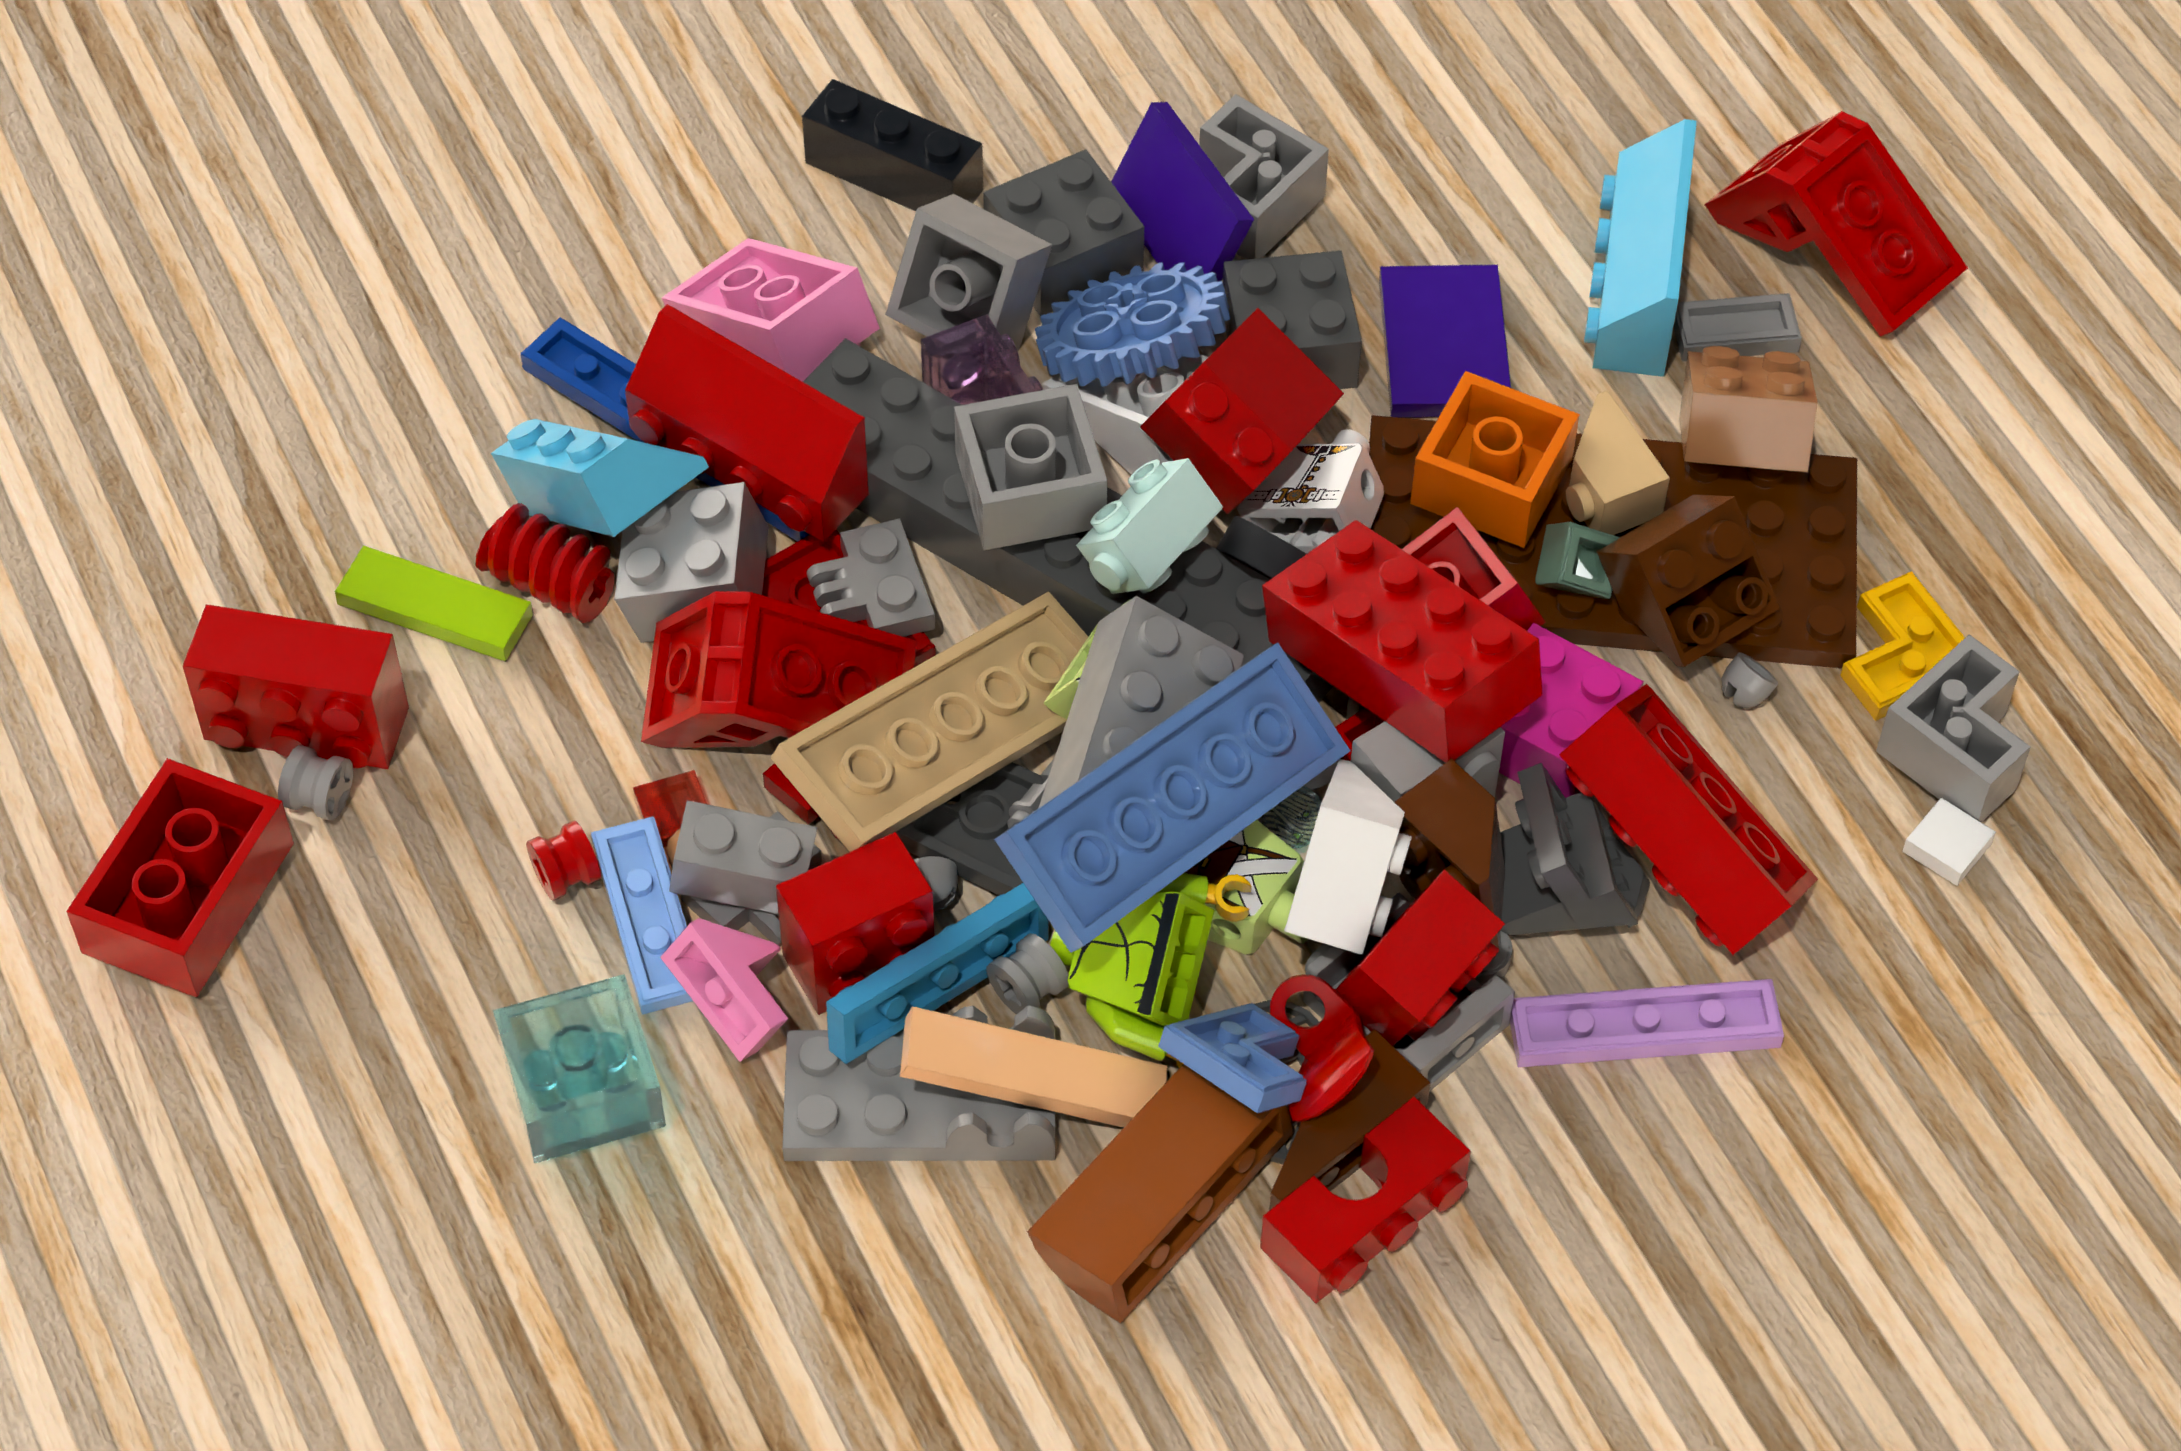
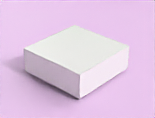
(1949, 841)

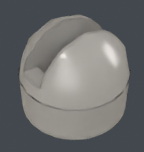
(1747, 681)
(941, 877)

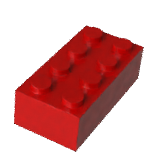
(1403, 641)

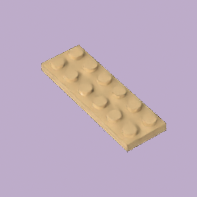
(935, 726)

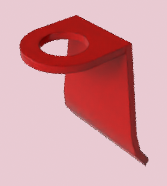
(1332, 1049)

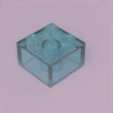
(579, 1068)

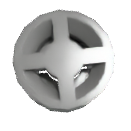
(315, 782)
(1027, 974)

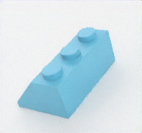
(590, 476)

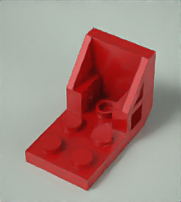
(1857, 207)
(758, 670)

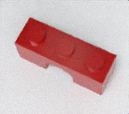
(1330, 1239)

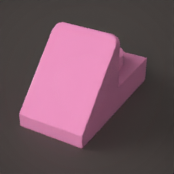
(720, 975)

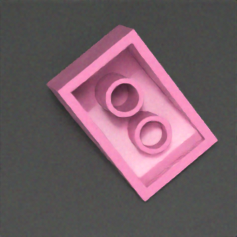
(779, 304)

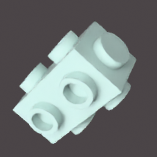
(1149, 526)

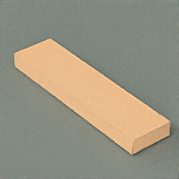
(1027, 1068)

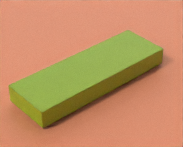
(434, 603)

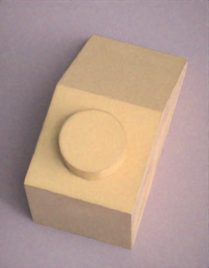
(1614, 473)

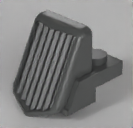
(1566, 864)

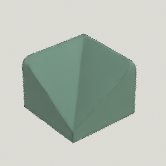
(1571, 560)

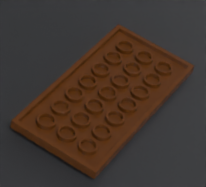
(1796, 520)

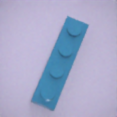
(930, 973)

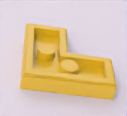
(1915, 640)

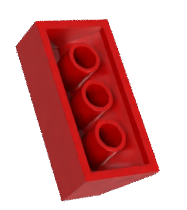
(750, 424)
(1687, 819)

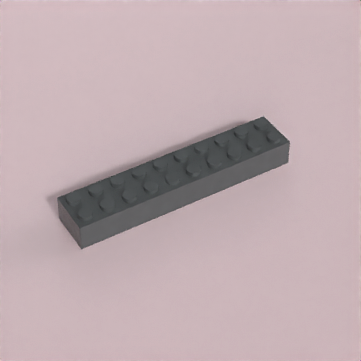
(920, 481)

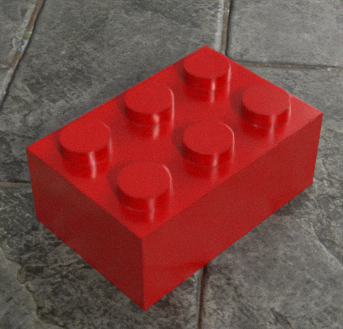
(296, 684)
(181, 877)

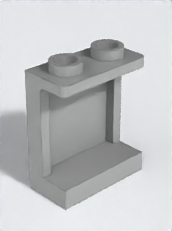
(1460, 1033)

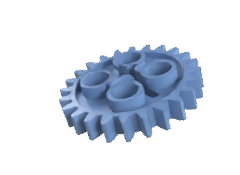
(1132, 324)

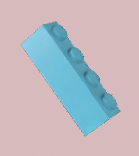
(1642, 251)

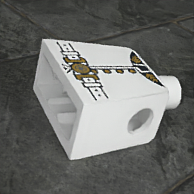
(1317, 492)

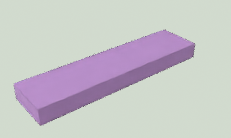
(1645, 1023)

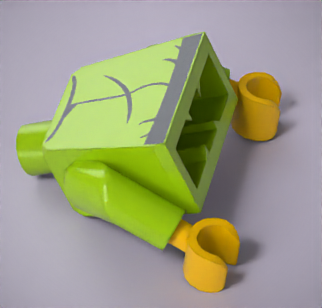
(1150, 961)

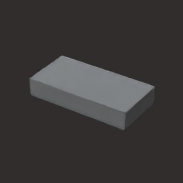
(1741, 323)

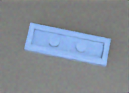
(642, 907)

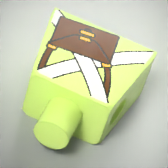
(1273, 874)

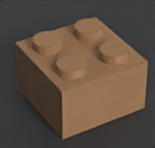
(1748, 409)

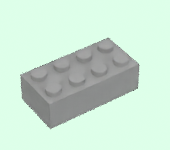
(1134, 679)

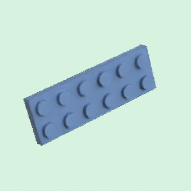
(1172, 797)

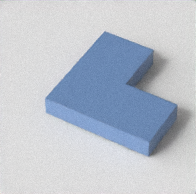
(1239, 1054)

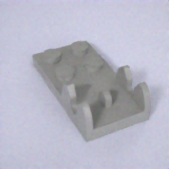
(876, 1115)

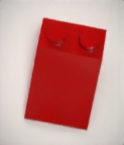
(1243, 409)

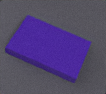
(1180, 196)
(1438, 328)

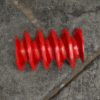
(548, 563)

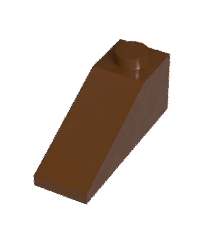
(1333, 1142)

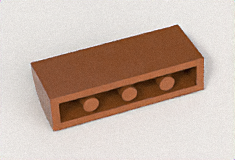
(1155, 1191)

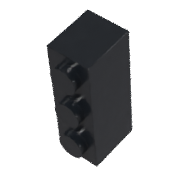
(889, 149)

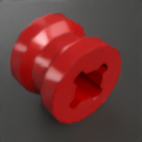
(563, 860)

